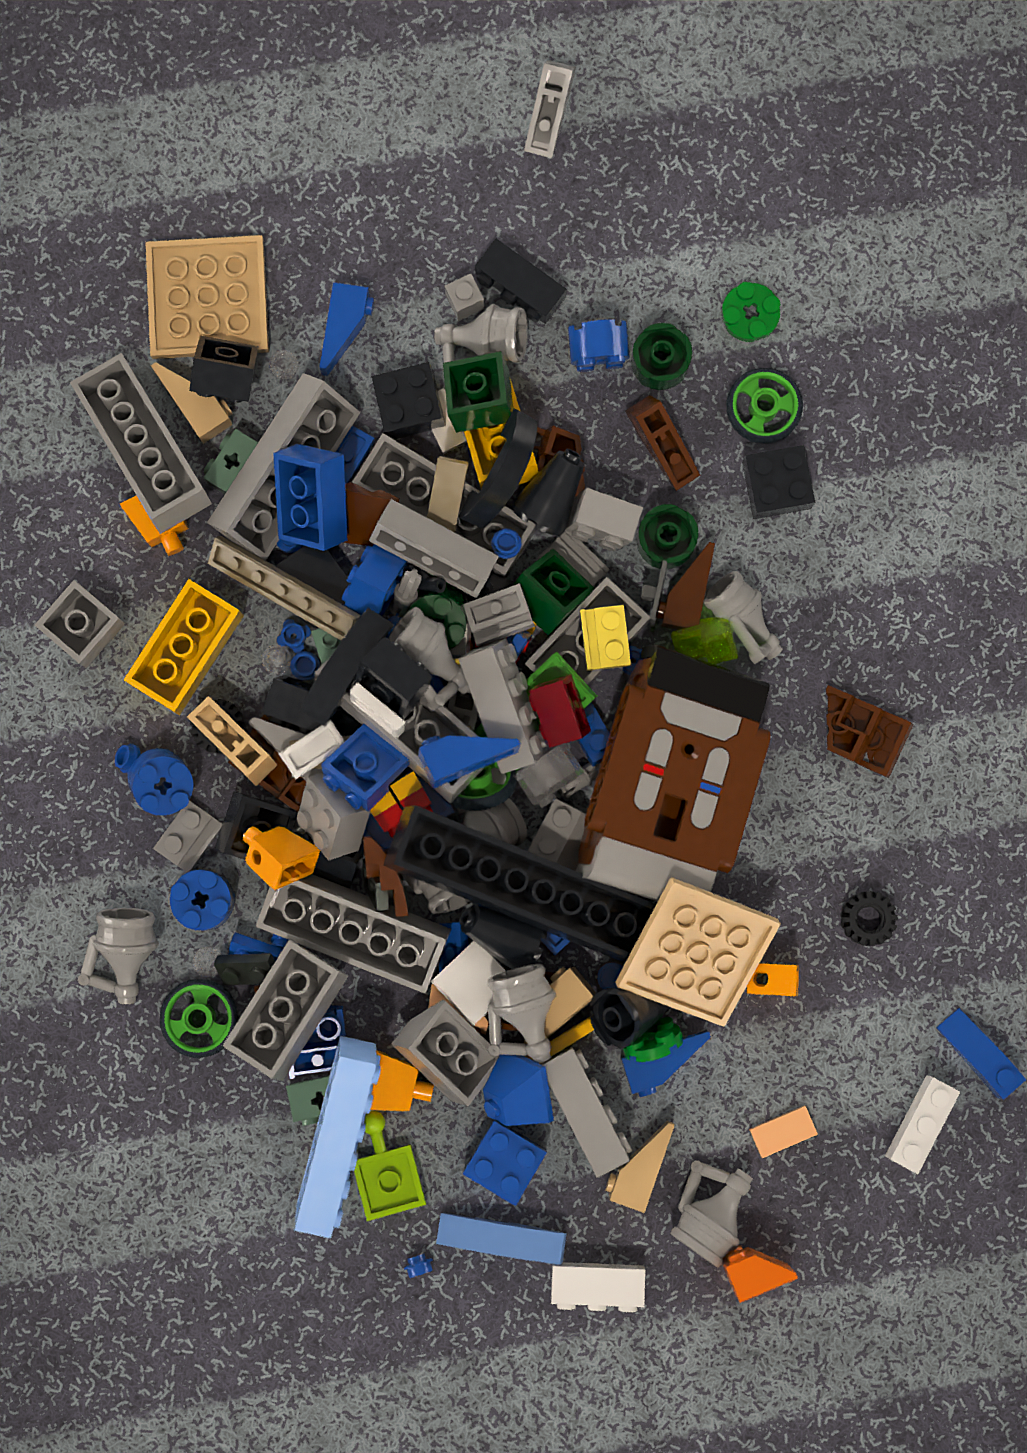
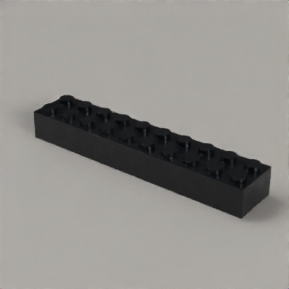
(517, 883)

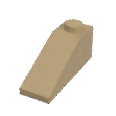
(203, 413)
(232, 741)
(571, 996)
(636, 1178)

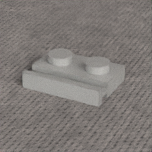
(579, 557)
(498, 615)
(188, 837)

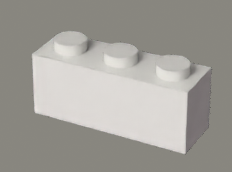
(922, 1124)
(598, 1286)

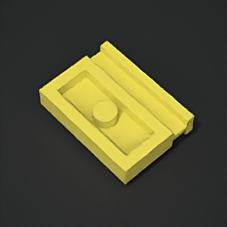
(605, 637)

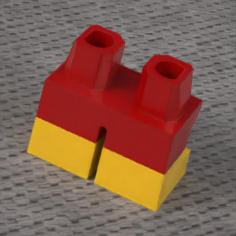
(409, 793)

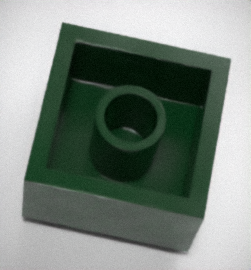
(478, 391)
(553, 590)

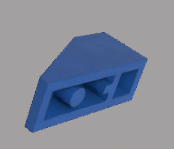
(345, 320)
(460, 755)
(981, 1054)
(646, 1076)

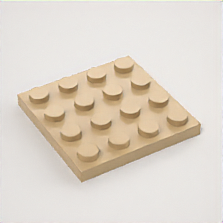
(206, 291)
(697, 952)

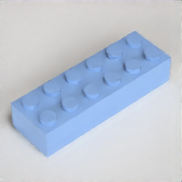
(337, 1137)

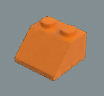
(754, 1272)

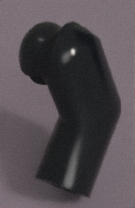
(428, 583)

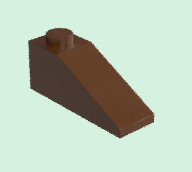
(663, 441)
(686, 598)

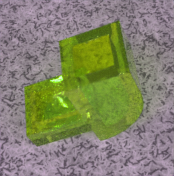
(709, 639)

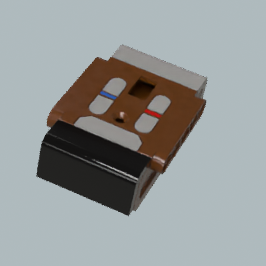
(675, 775)

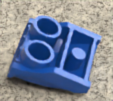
(322, 1045)

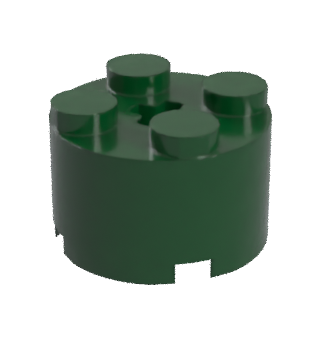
(674, 347)
(675, 522)
(446, 606)

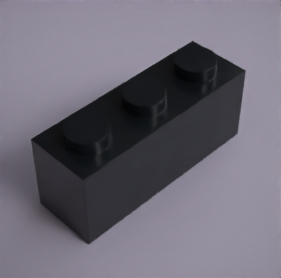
(519, 282)

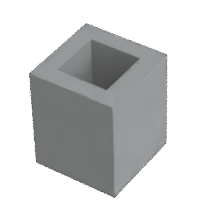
(464, 297)

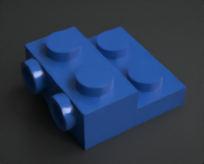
(363, 768)

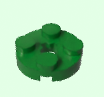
(749, 295)
(655, 1041)

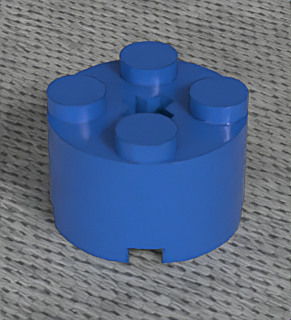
(598, 344)
(173, 792)
(186, 893)

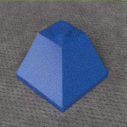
(518, 1092)

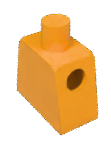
(145, 526)
(279, 856)
(782, 980)
(398, 1085)

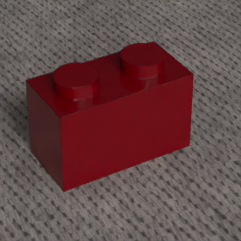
(559, 711)

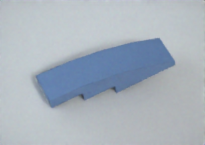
(501, 1238)

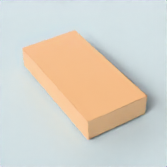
(783, 1131)

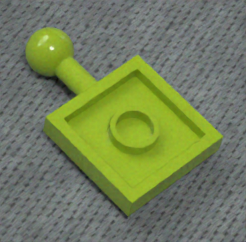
(388, 1178)

